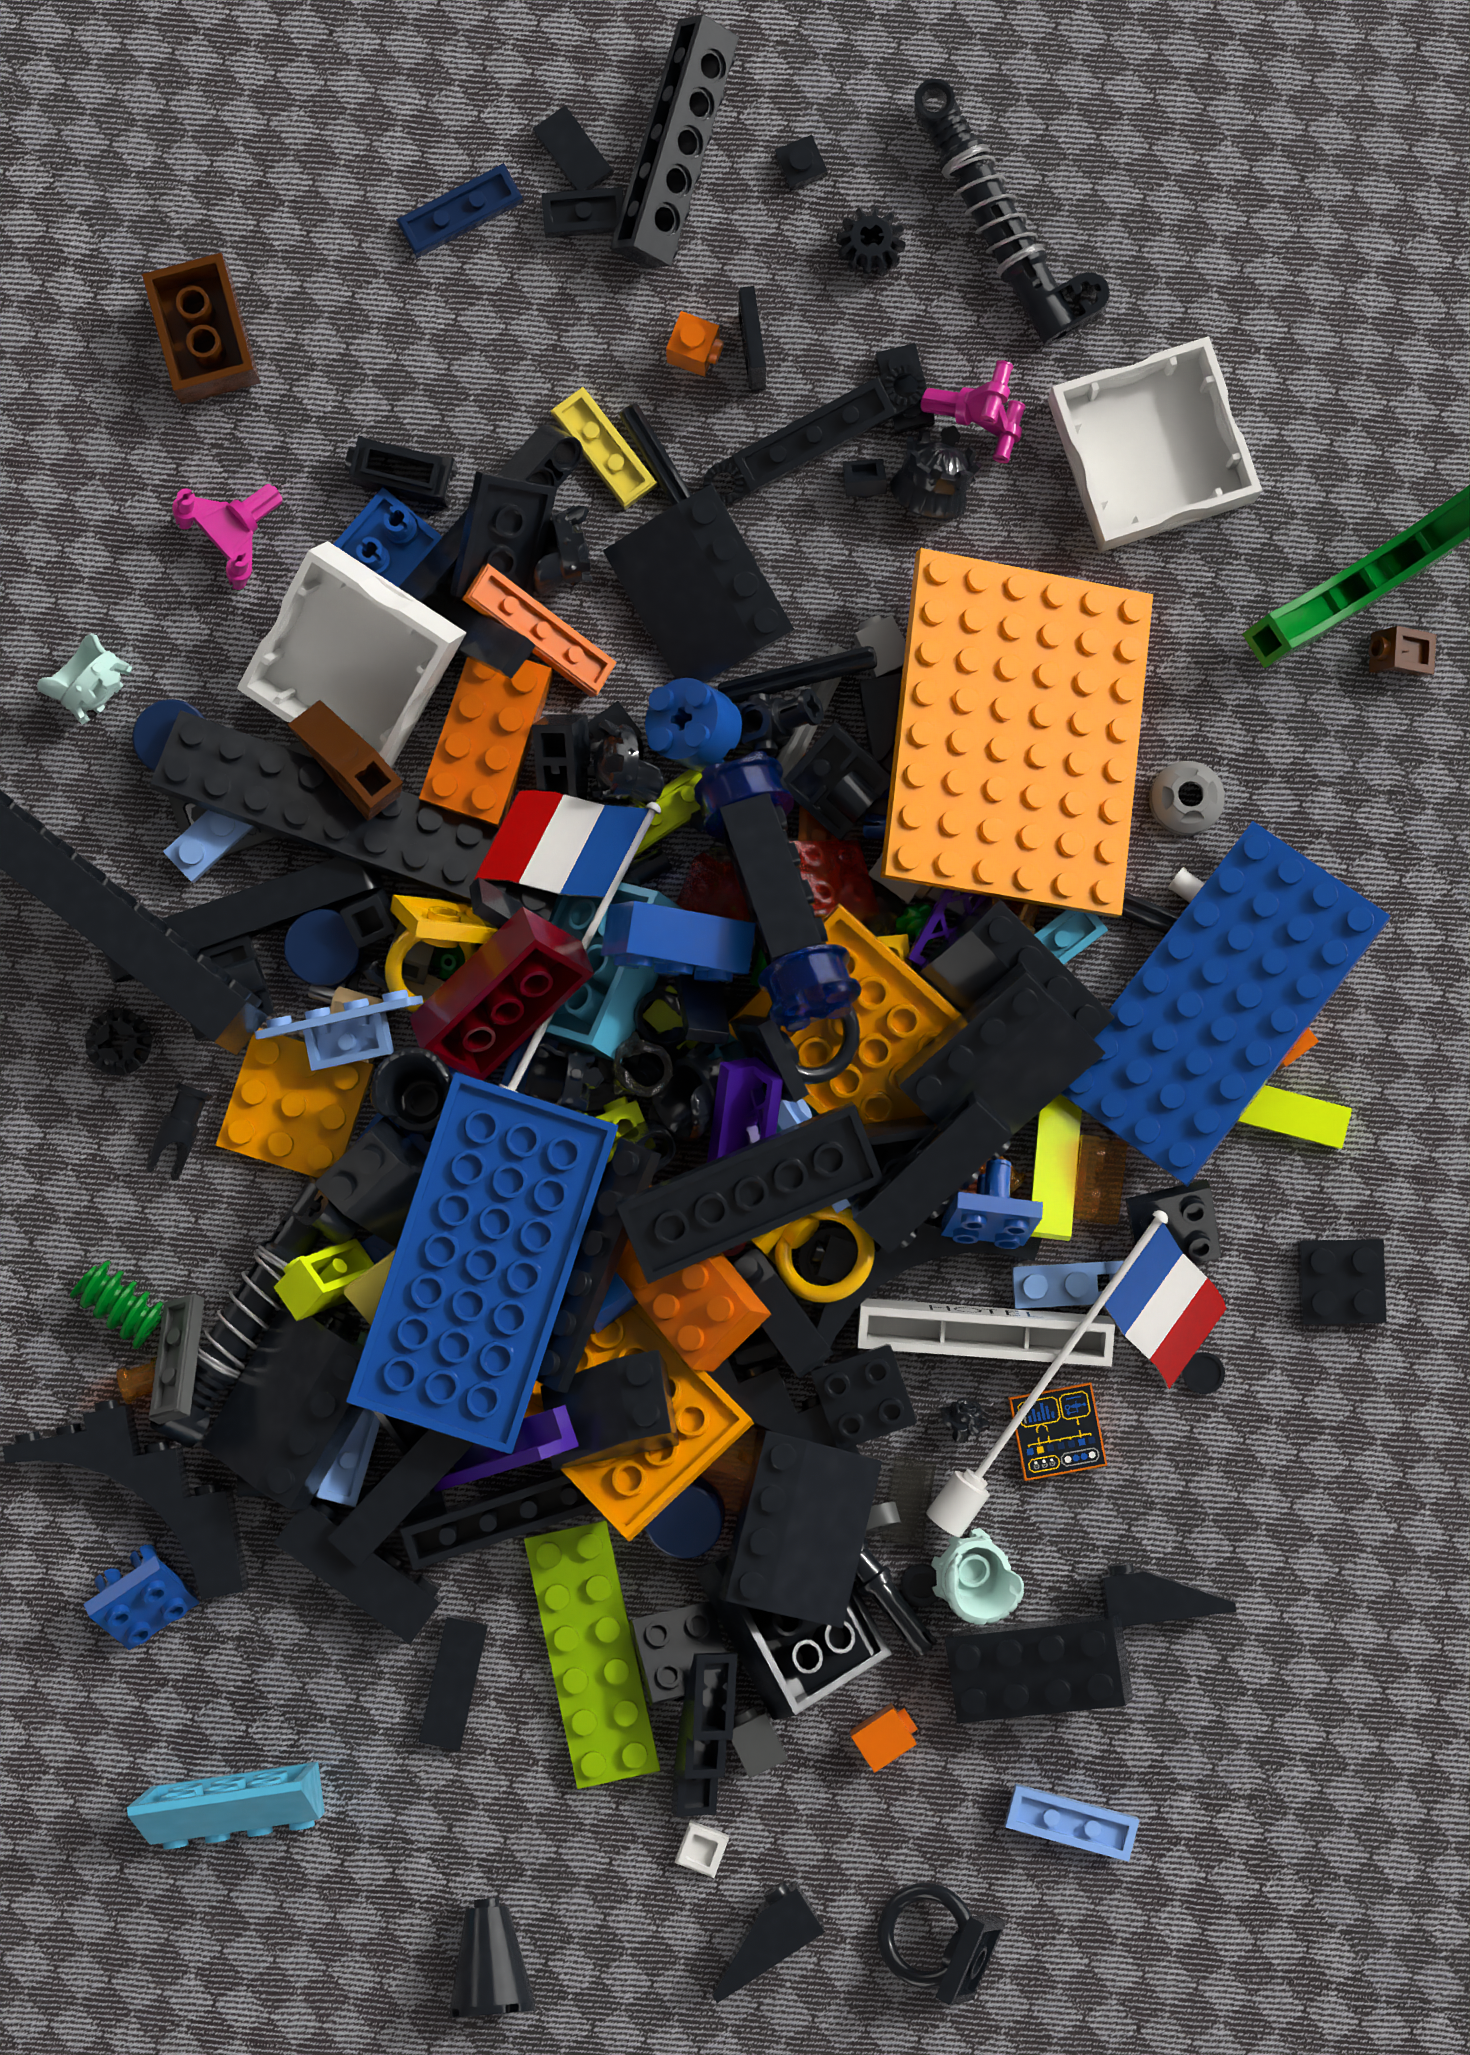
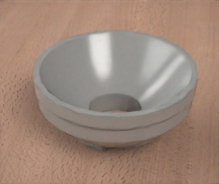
(1175, 815)

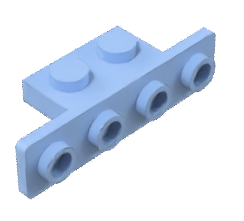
(344, 1036)

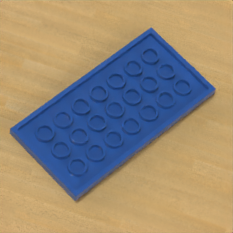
(1224, 1001)
(482, 1263)

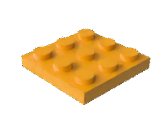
(293, 1113)

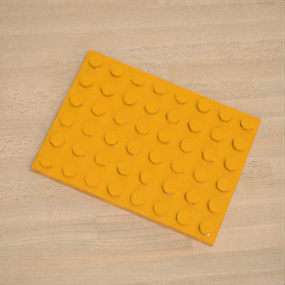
(1017, 734)

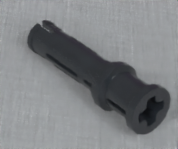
(876, 1582)

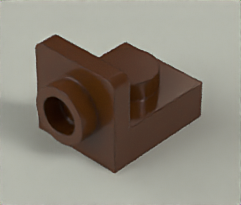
(1402, 651)

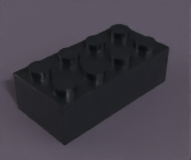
(1039, 1668)

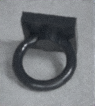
(770, 1044)
(965, 1955)

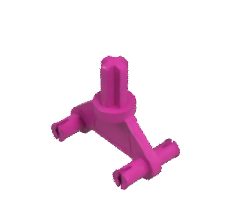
(984, 408)
(228, 525)

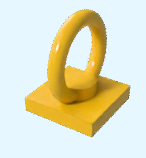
(435, 923)
(778, 1248)

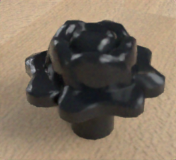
(965, 1418)

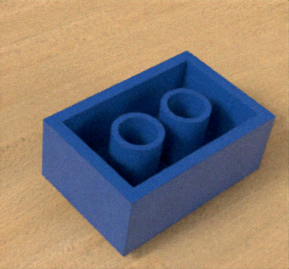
(677, 941)

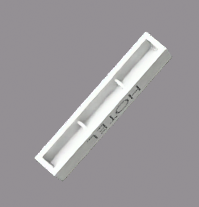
(982, 1331)

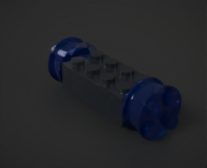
(750, 813)

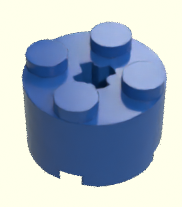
(692, 723)

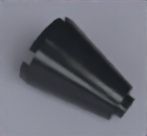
(490, 1965)

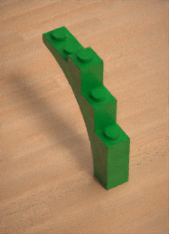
(1362, 583)

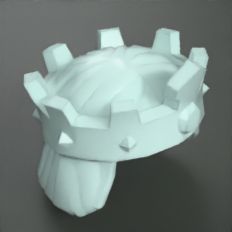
(86, 679)
(977, 1579)

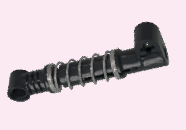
(1019, 257)
(254, 1303)

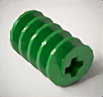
(119, 1303)

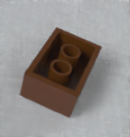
(201, 328)

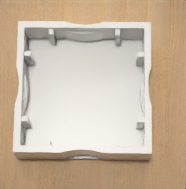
(1154, 444)
(355, 648)

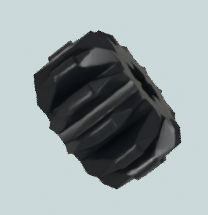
(866, 229)

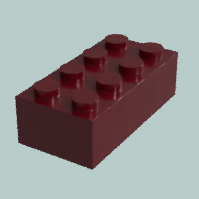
(501, 994)

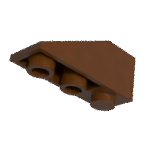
(347, 759)

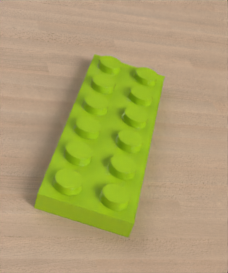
(592, 1654)

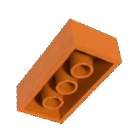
(486, 741)
(699, 1309)

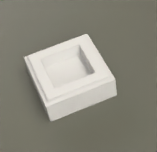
(702, 1849)

